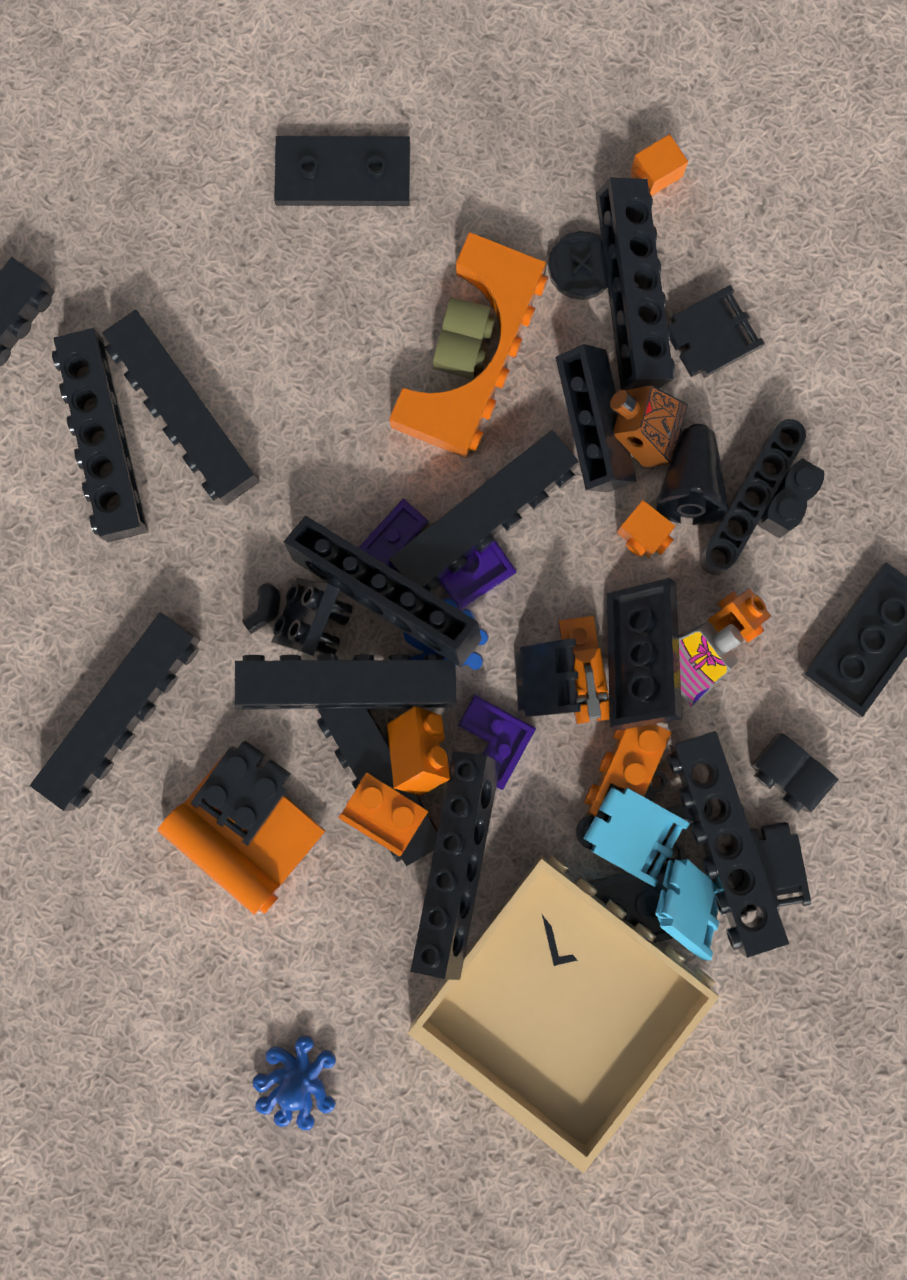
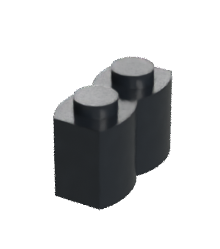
(791, 498)
(793, 773)

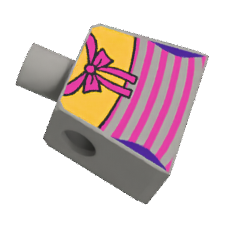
(705, 659)

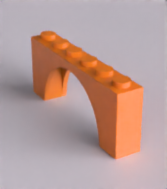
(454, 416)

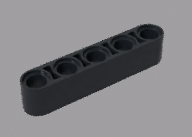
(763, 485)

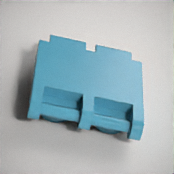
(634, 833)
(687, 907)

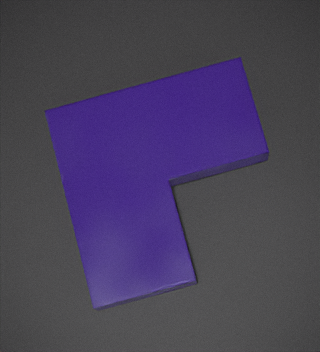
(394, 532)
(505, 734)

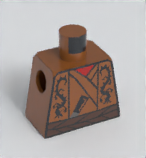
(648, 424)

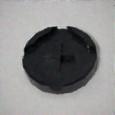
(578, 266)

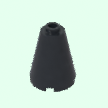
(694, 479)

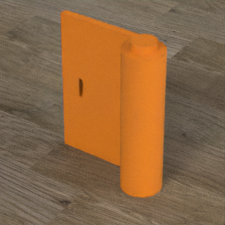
(244, 871)

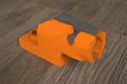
(589, 664)

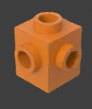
(744, 611)

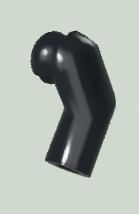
(267, 608)

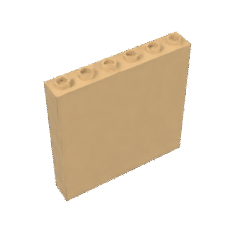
(572, 1040)

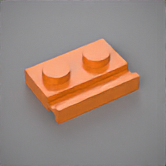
(383, 814)

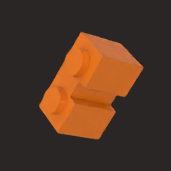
(415, 751)

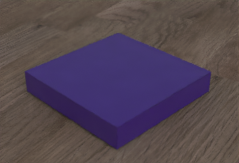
(479, 576)

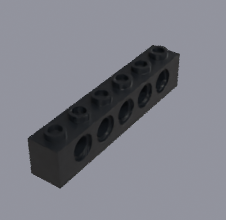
(627, 227)
(71, 354)
(384, 591)
(456, 866)
(766, 929)

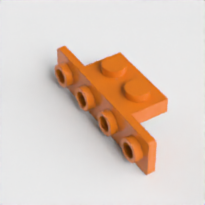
(630, 763)

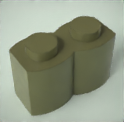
(463, 337)

